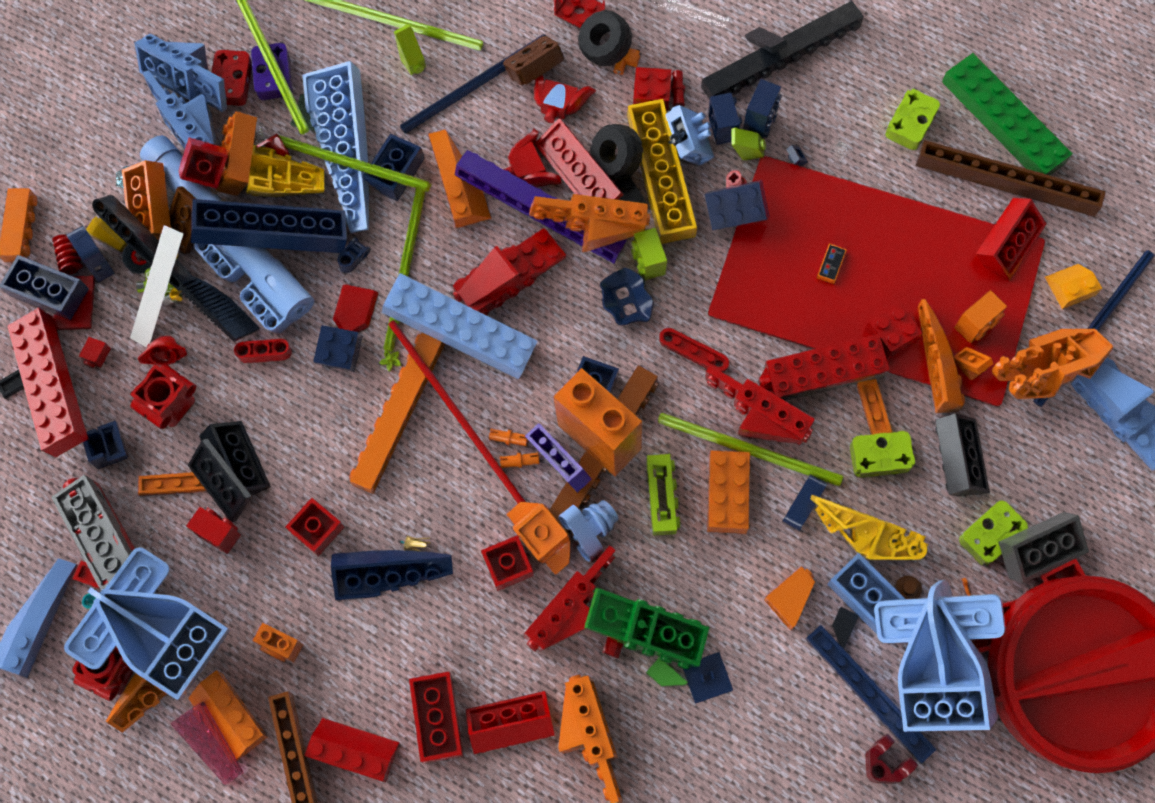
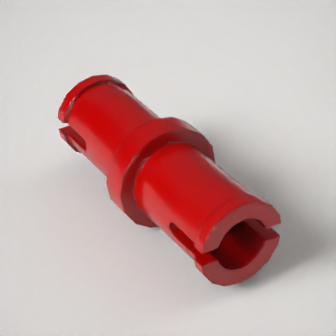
(678, 88)

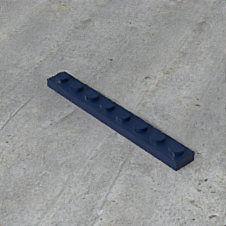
(869, 693)

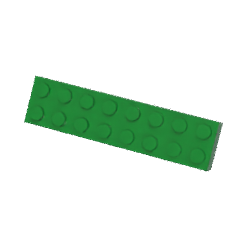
(1006, 116)

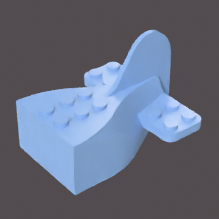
(155, 633)
(942, 672)

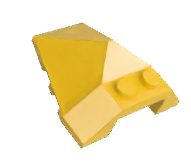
(282, 177)

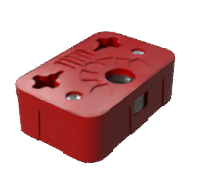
(236, 70)

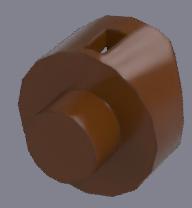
(908, 587)

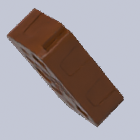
(533, 60)

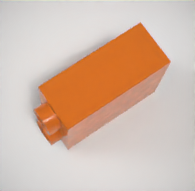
(598, 422)

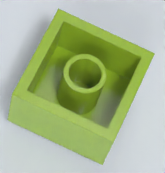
(649, 254)

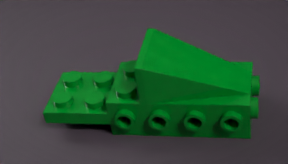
(648, 628)

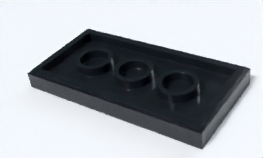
(219, 480)

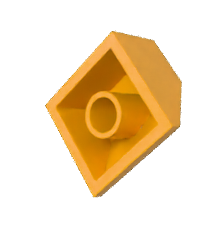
(1073, 285)

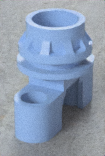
(593, 521)

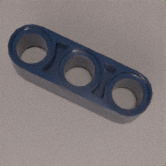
(803, 504)

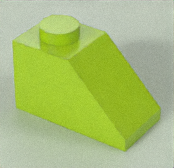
(748, 144)

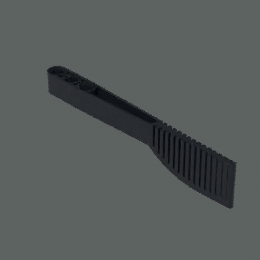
(209, 299)

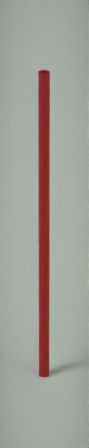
(456, 412)

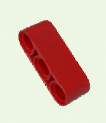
(255, 347)

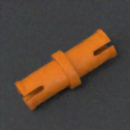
(508, 437)
(519, 460)

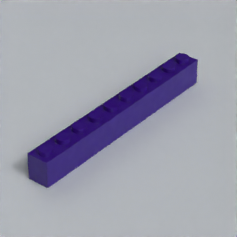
(520, 195)

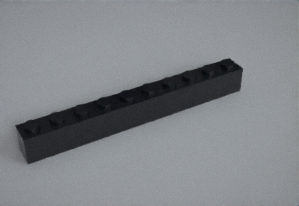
(799, 42)

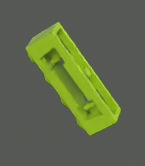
(660, 463)

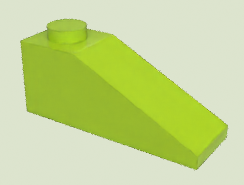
(409, 50)

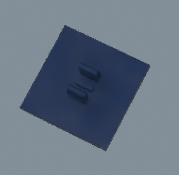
(708, 679)

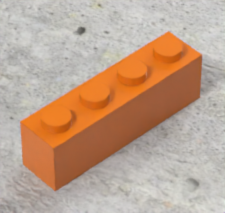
(17, 223)

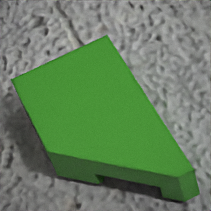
(665, 675)

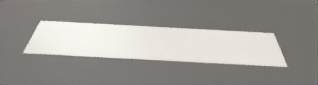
(156, 285)

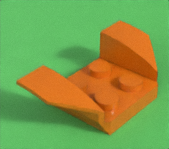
(542, 534)

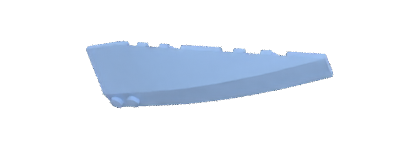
(337, 114)

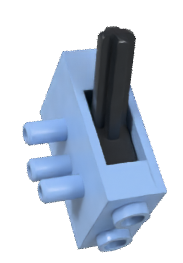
(690, 135)

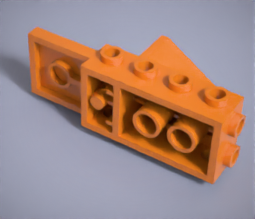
(600, 225)
(577, 731)

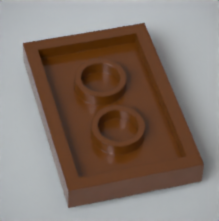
(180, 217)

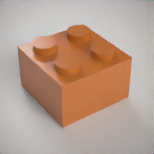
(981, 317)

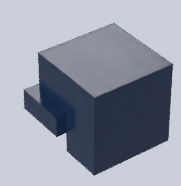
(105, 445)

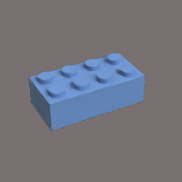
(863, 588)

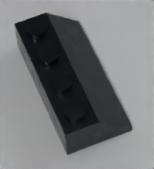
(239, 454)
(962, 455)

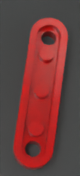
(693, 349)

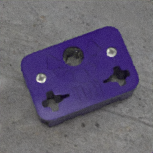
(263, 80)

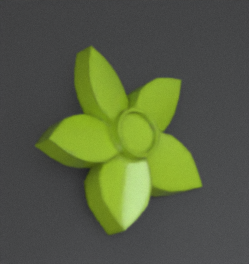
(390, 360)

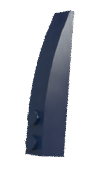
(371, 572)

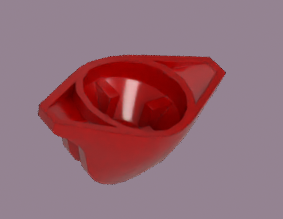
(162, 349)

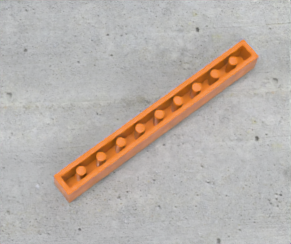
(395, 416)

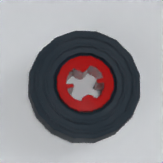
(130, 261)

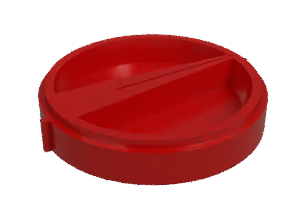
(1078, 673)

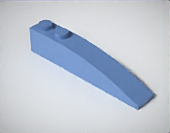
(30, 625)

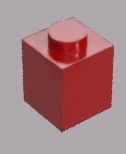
(94, 353)

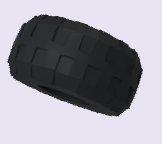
(595, 28)
(628, 146)

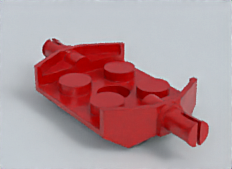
(566, 10)

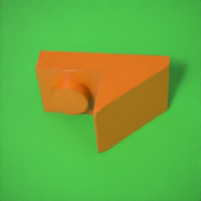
(972, 362)

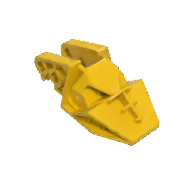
(870, 534)

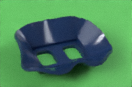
(637, 295)

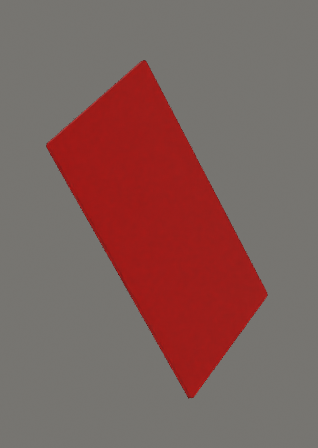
(892, 257)

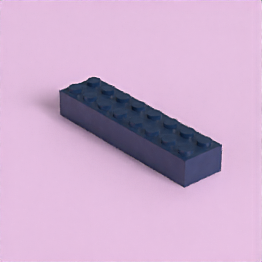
(268, 226)

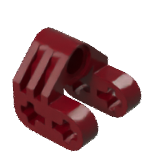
(902, 771)

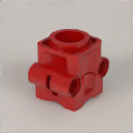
(155, 386)
(105, 683)

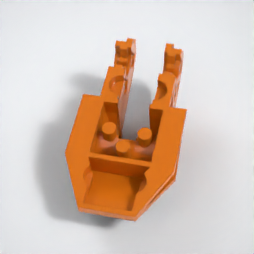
(1052, 362)

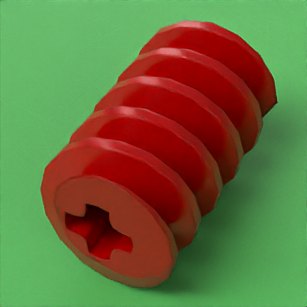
(66, 255)

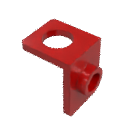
(275, 143)

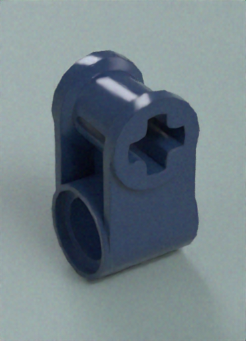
(353, 252)

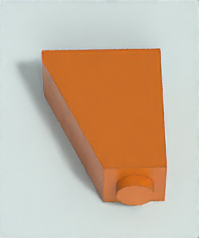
(791, 596)

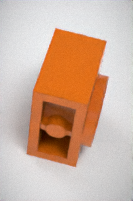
(277, 643)

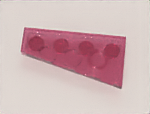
(206, 739)

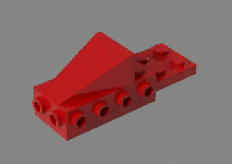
(507, 272)
(766, 413)
(570, 618)

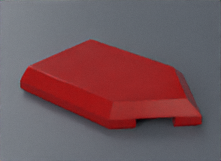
(355, 308)

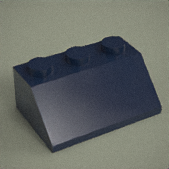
(397, 156)

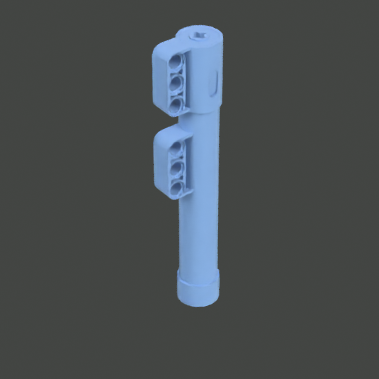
(270, 280)

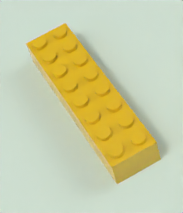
(662, 173)

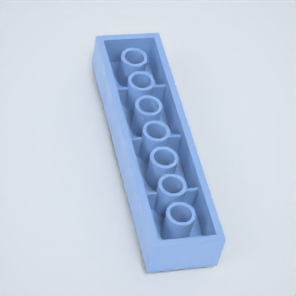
(459, 326)

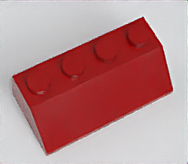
(1011, 237)
(509, 722)
(352, 749)

